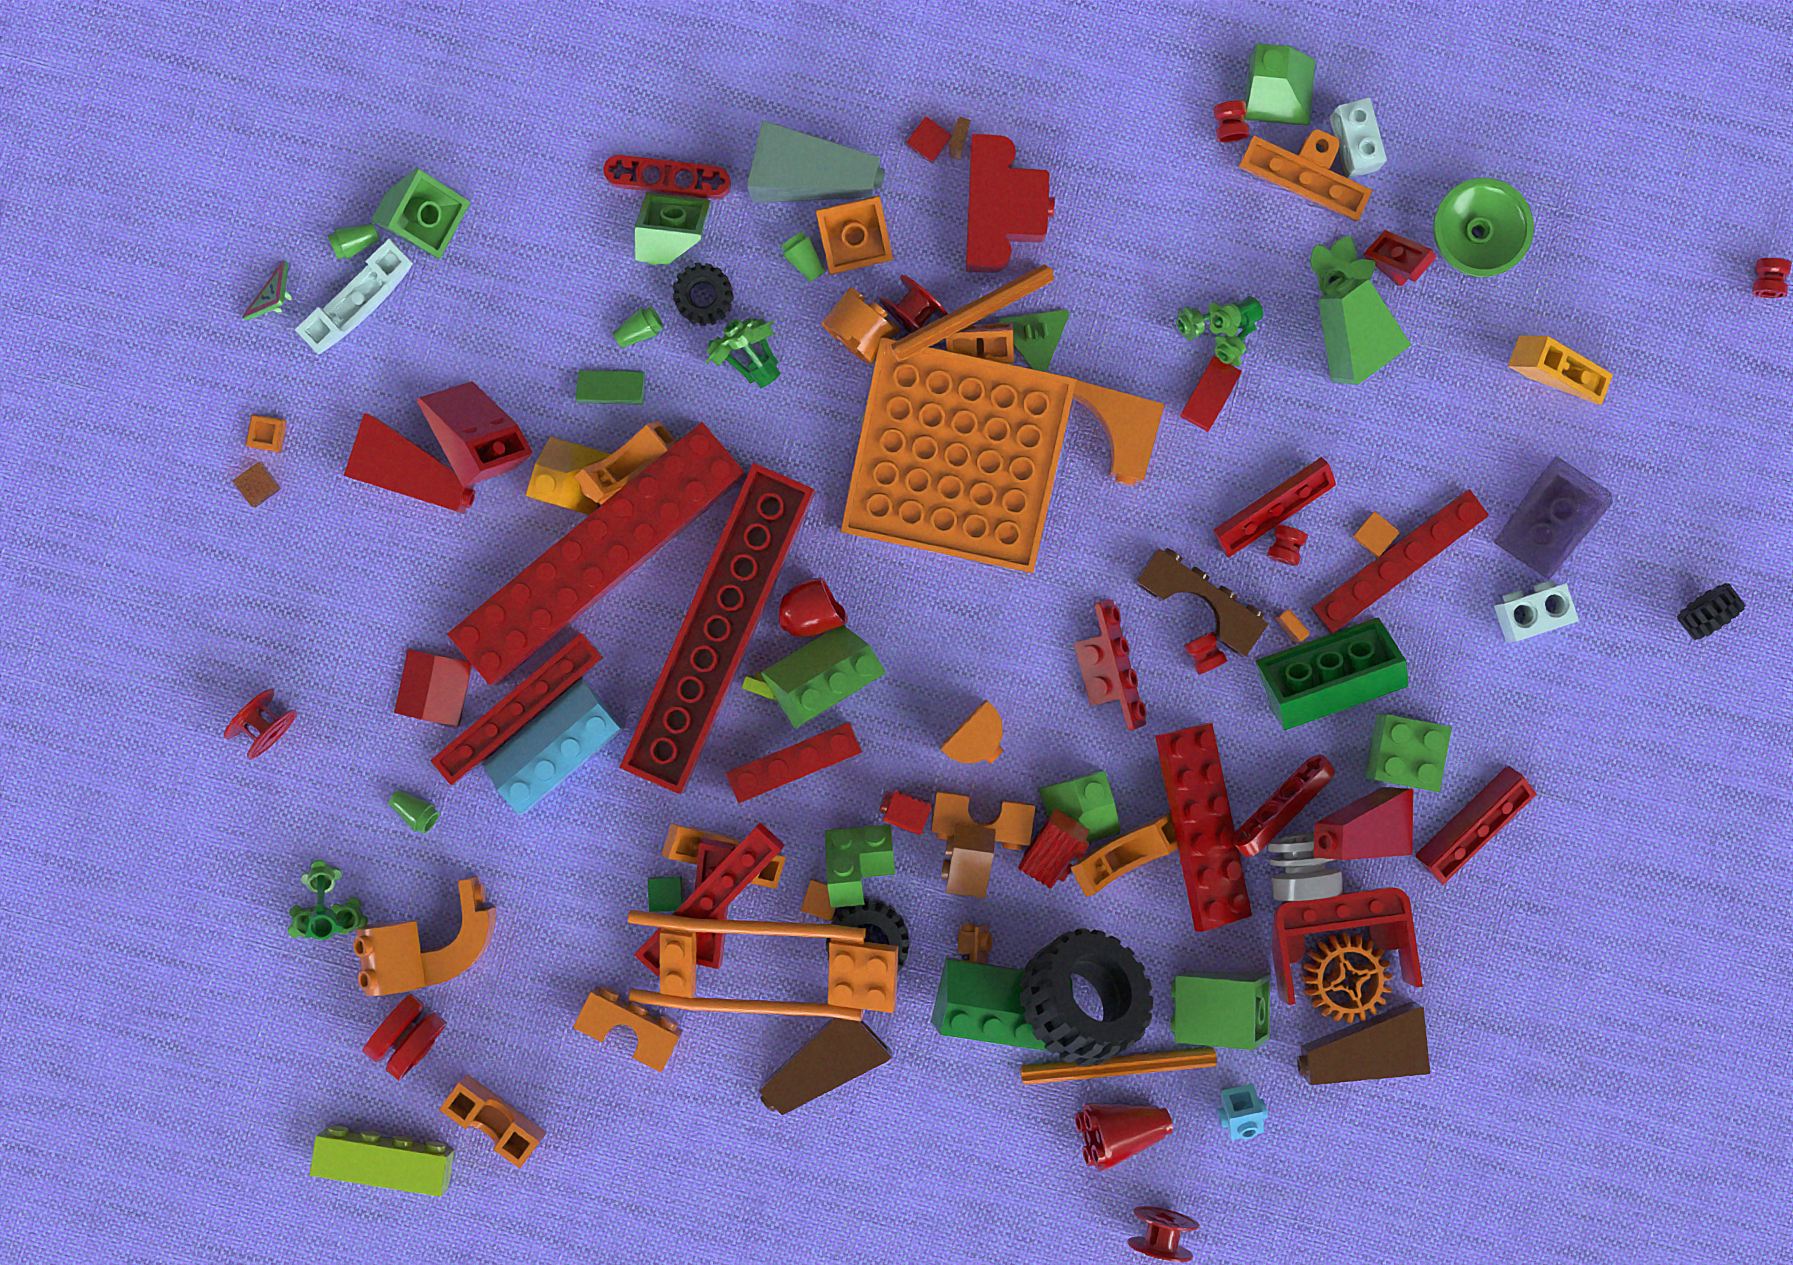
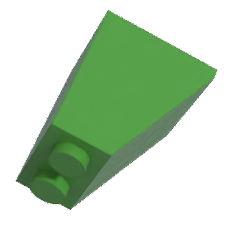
(1358, 330)
(1221, 1009)

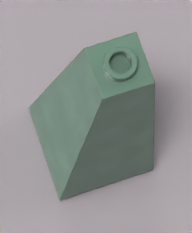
(808, 168)

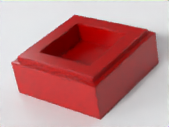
(928, 140)

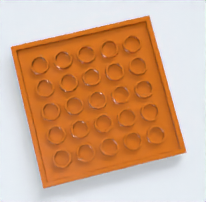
(958, 456)

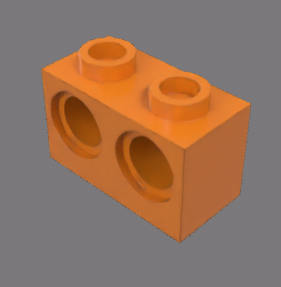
(984, 341)

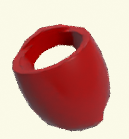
(810, 609)

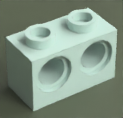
(1358, 137)
(1537, 617)

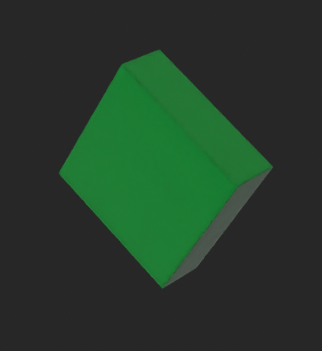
(664, 893)

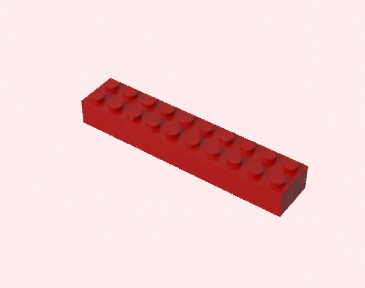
(597, 555)
(718, 629)

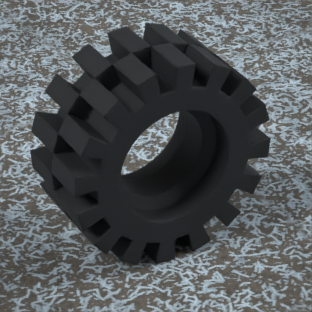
(697, 275)
(1711, 611)

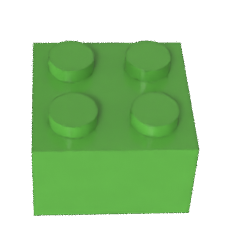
(1408, 752)

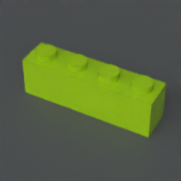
(382, 1161)

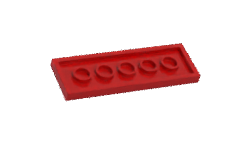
(1203, 826)

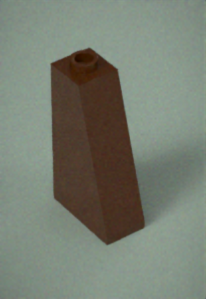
(1372, 1049)
(824, 1062)

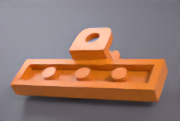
(1308, 173)

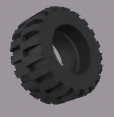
(1057, 1015)

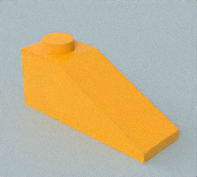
(1559, 367)

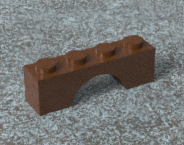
(1235, 625)

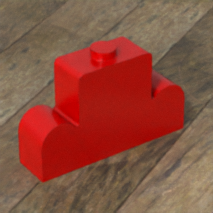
(1002, 204)

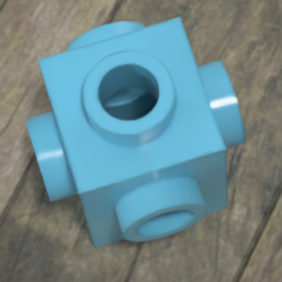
(1242, 1112)

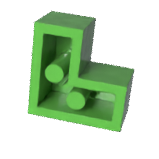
(855, 855)

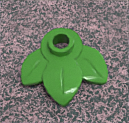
(1339, 263)

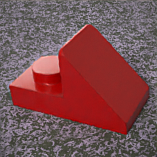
(1399, 257)

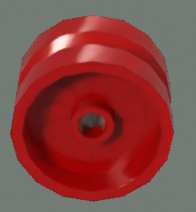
(404, 1036)

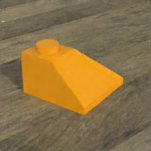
(555, 472)

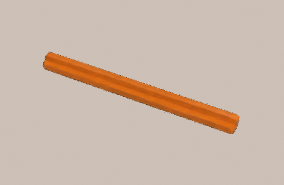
(971, 313)
(1120, 1066)

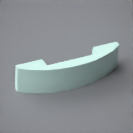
(357, 300)

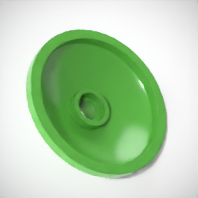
(1499, 215)

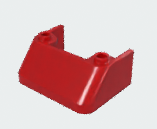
(1381, 909)

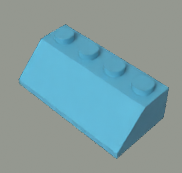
(552, 747)

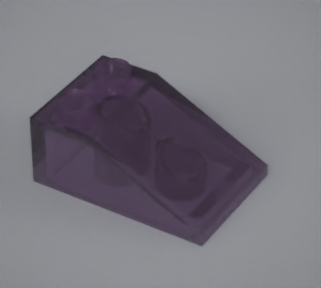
(1554, 517)

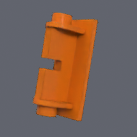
(975, 941)

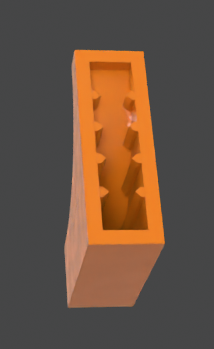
(1129, 426)

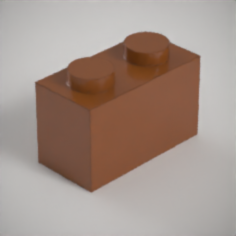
(970, 860)

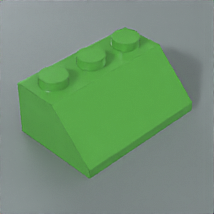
(822, 674)

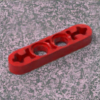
(668, 172)
(1308, 780)

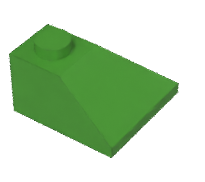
(1279, 85)
(421, 212)
(668, 227)
(1085, 801)

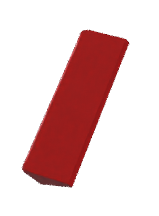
(1476, 824)

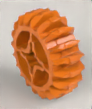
(1358, 1002)

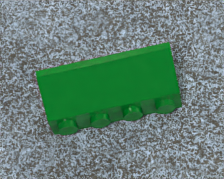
(1332, 673)
(983, 1004)

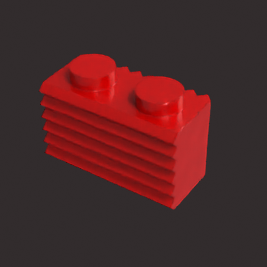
(905, 810)
(1054, 849)

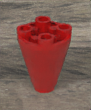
(1119, 1131)

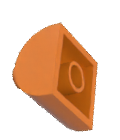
(976, 737)
(389, 958)

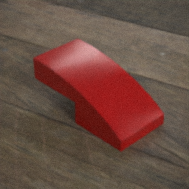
(1210, 393)

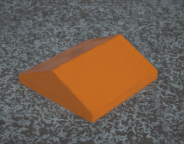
(854, 234)

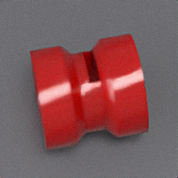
(1231, 121)
(1771, 277)
(1287, 545)
(1205, 653)

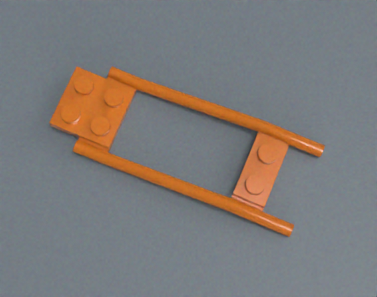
(859, 971)

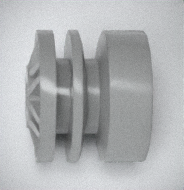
(1304, 874)

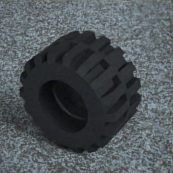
(880, 915)

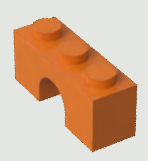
(1012, 823)
(655, 1035)
(509, 1129)

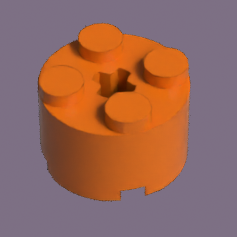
(859, 325)

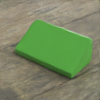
(610, 387)

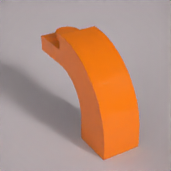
(614, 472)
(683, 845)
(1125, 853)
(476, 932)

